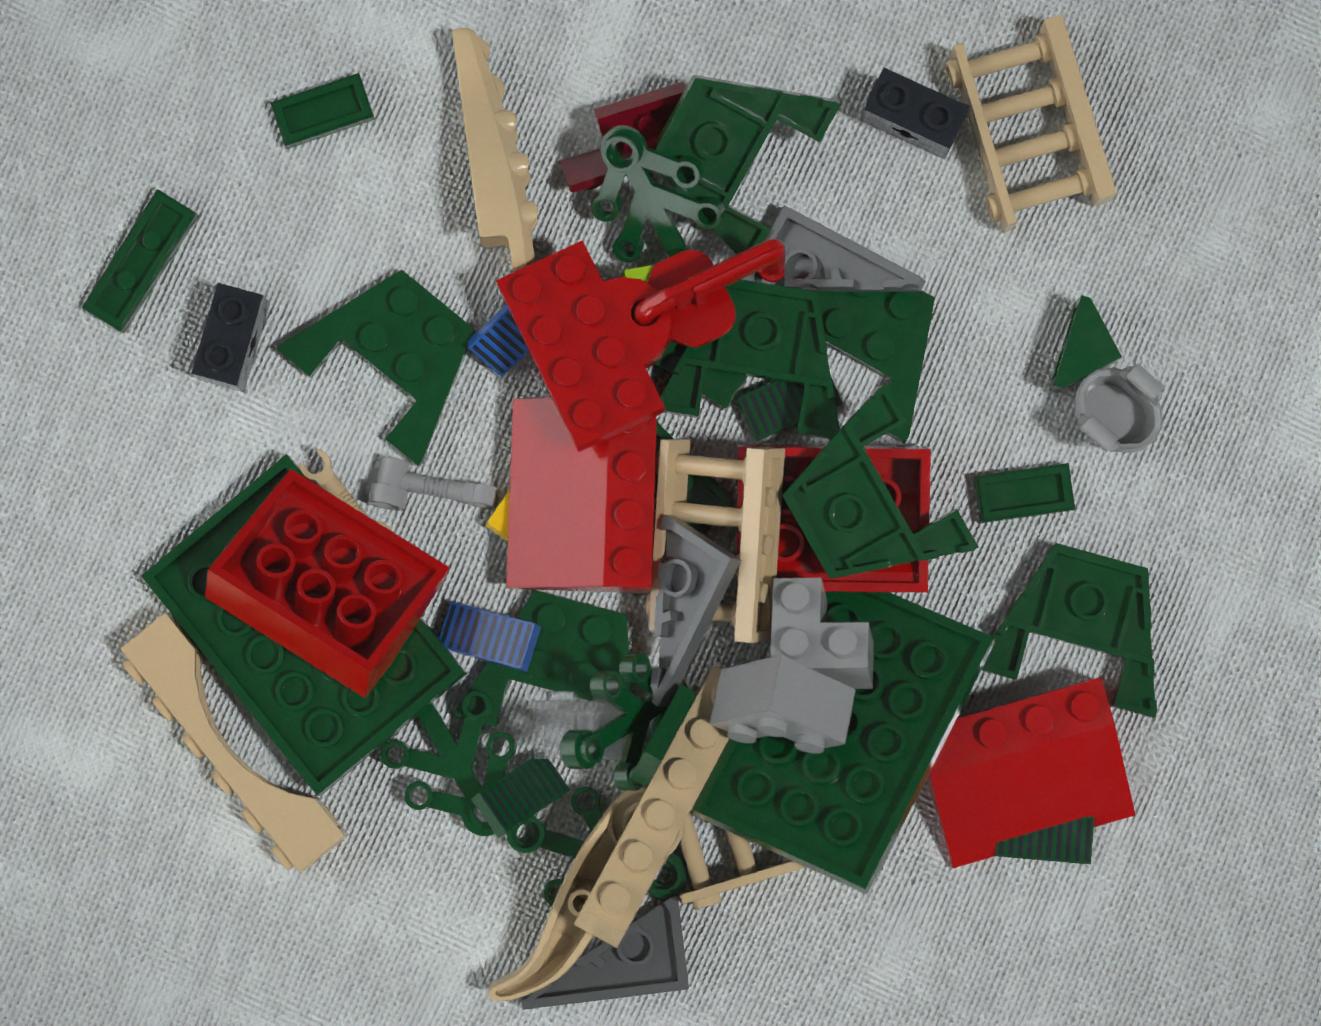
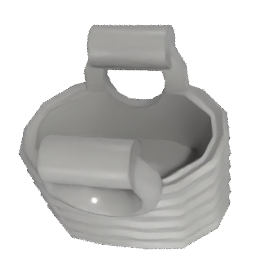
(1120, 408)

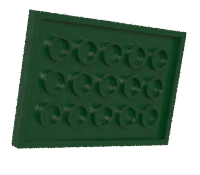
(302, 709)
(851, 800)

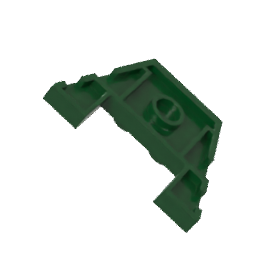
(725, 129)
(885, 335)
(773, 338)
(407, 339)
(850, 510)
(1089, 605)
(569, 649)

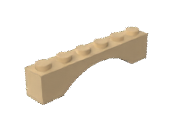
(173, 669)
(656, 821)

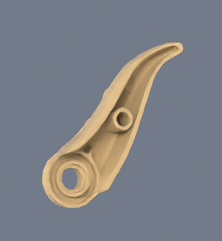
(496, 166)
(561, 940)

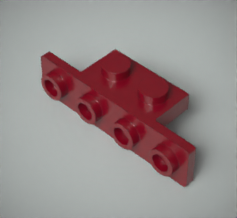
(643, 112)

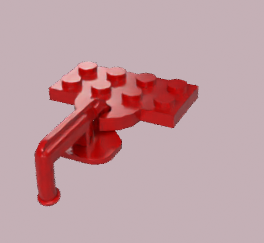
(592, 347)

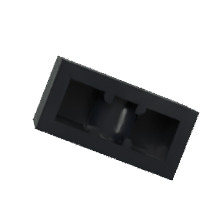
(914, 113)
(230, 337)

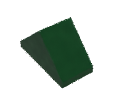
(1084, 348)

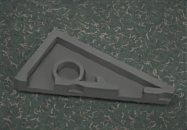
(829, 262)
(688, 598)
(644, 963)

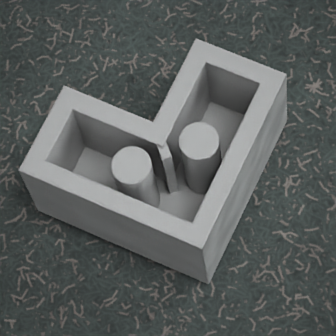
(803, 635)
(782, 701)

